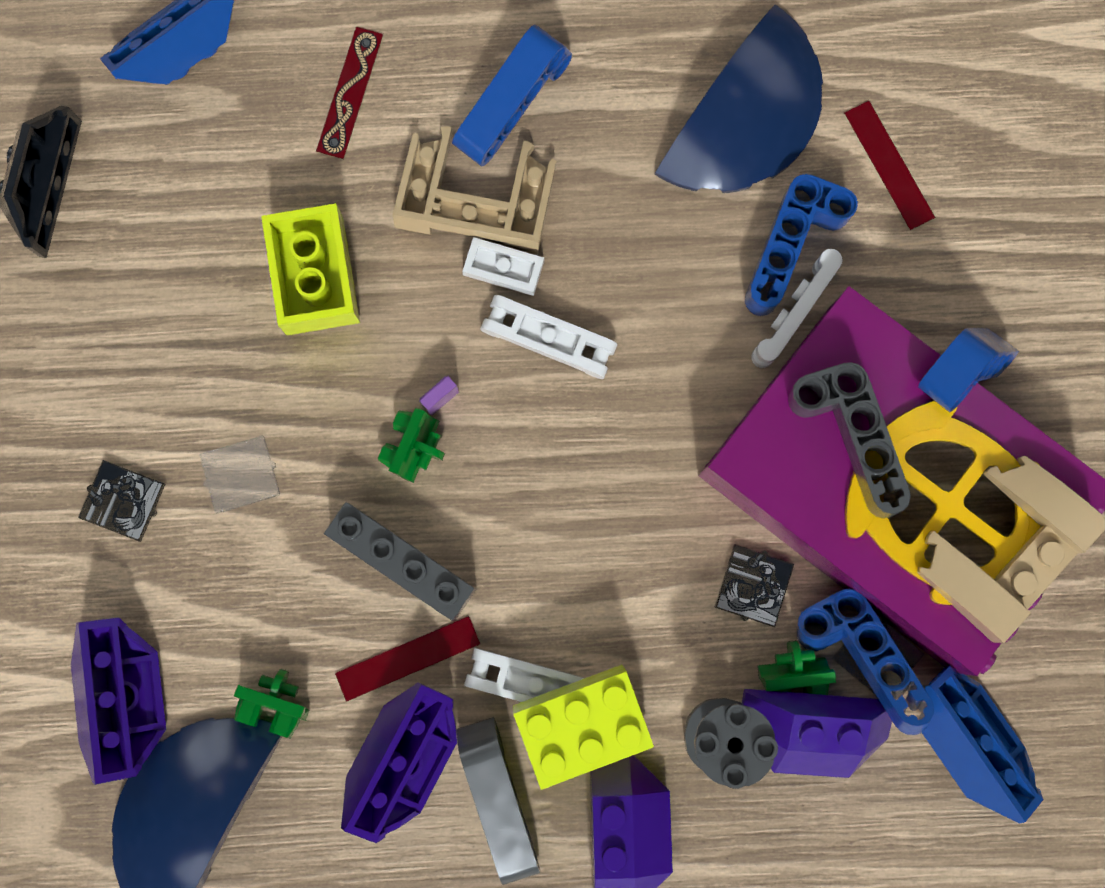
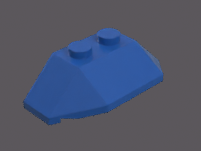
(171, 41)
(980, 747)

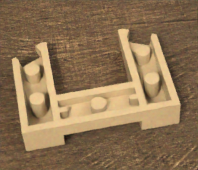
(425, 206)
(1002, 603)

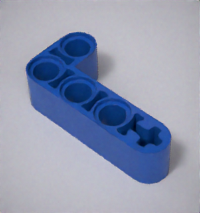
(511, 93)
(787, 246)
(970, 358)
(870, 663)

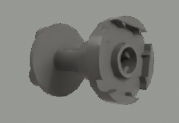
(749, 753)

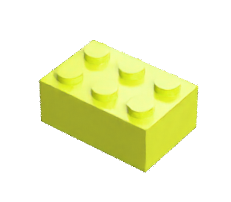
(310, 269)
(582, 726)

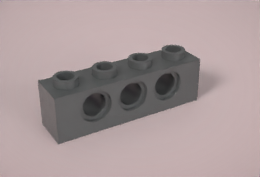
(400, 561)

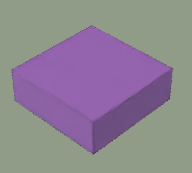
(439, 395)

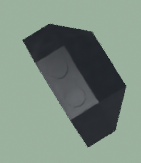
(38, 176)

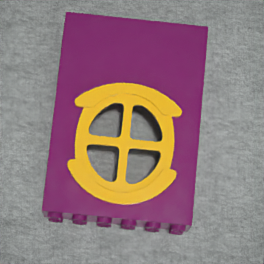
(804, 490)

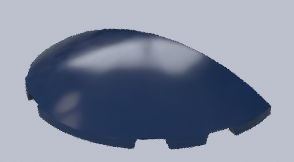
(753, 113)
(186, 802)

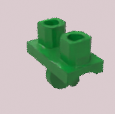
(416, 446)
(797, 670)
(287, 713)

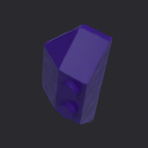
(115, 698)
(821, 731)
(399, 763)
(629, 826)

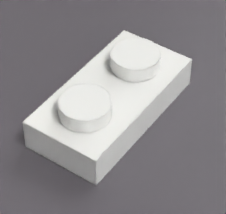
(503, 266)

